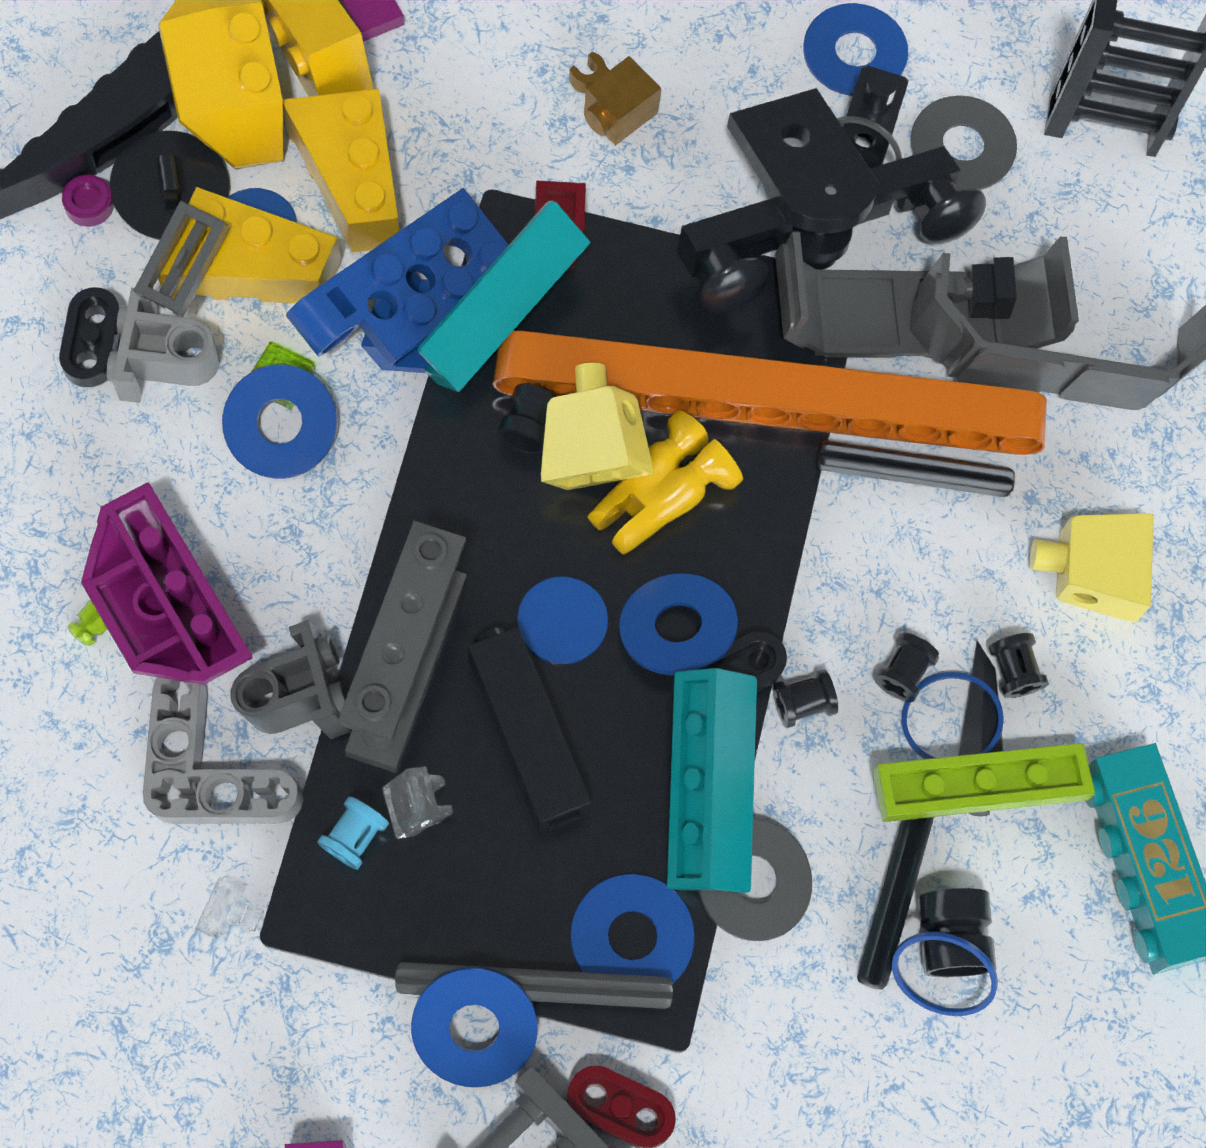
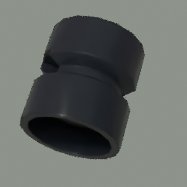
(958, 913)

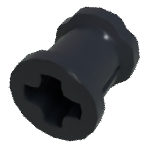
(1018, 665)
(907, 667)
(805, 698)

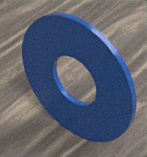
(845, 19)
(288, 458)
(689, 590)
(638, 895)
(474, 987)

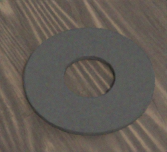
(986, 119)
(788, 901)

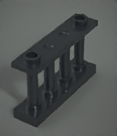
(1093, 51)

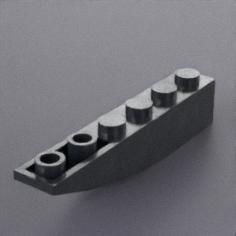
(94, 131)

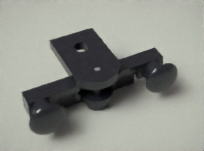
(815, 192)

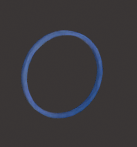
(954, 675)
(958, 941)

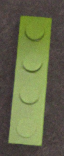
(983, 782)

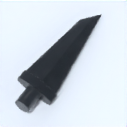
(980, 713)

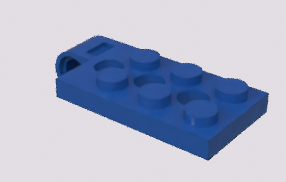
(341, 303)

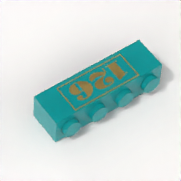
(1151, 856)

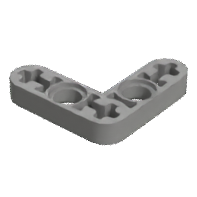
(186, 770)

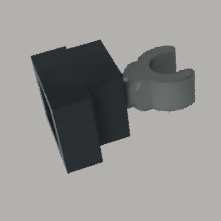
(988, 288)

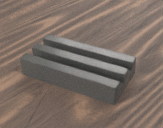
(163, 250)

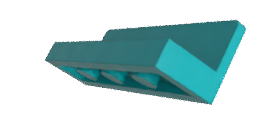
(502, 297)
(712, 781)

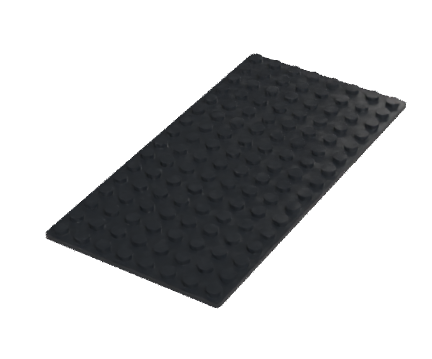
(484, 878)

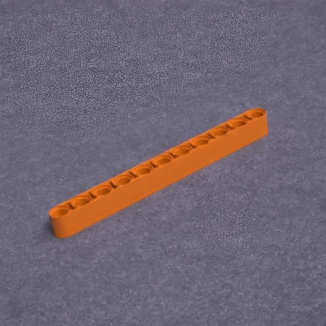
(785, 393)

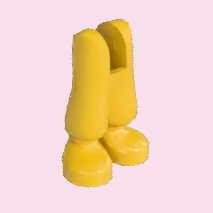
(670, 490)

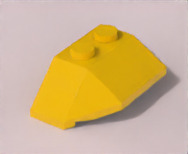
(225, 78)

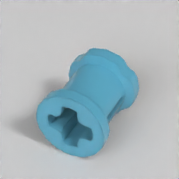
(353, 832)

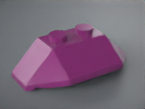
(157, 595)

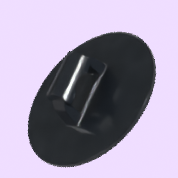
(160, 173)

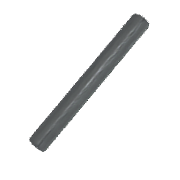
(556, 985)

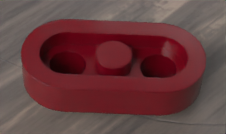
(622, 1104)

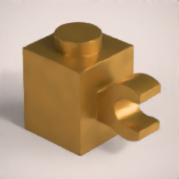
(617, 98)

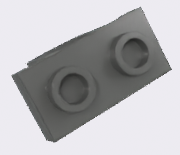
(301, 686)

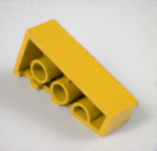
(319, 45)

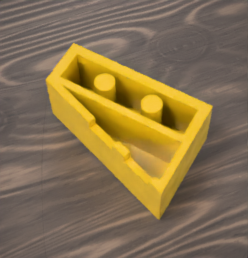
(349, 159)
(259, 255)

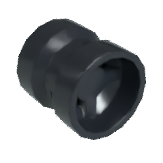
(526, 424)

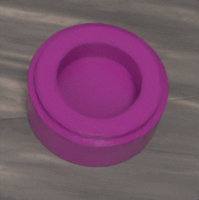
(87, 200)

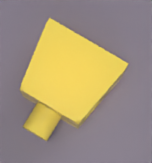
(594, 434)
(1101, 563)

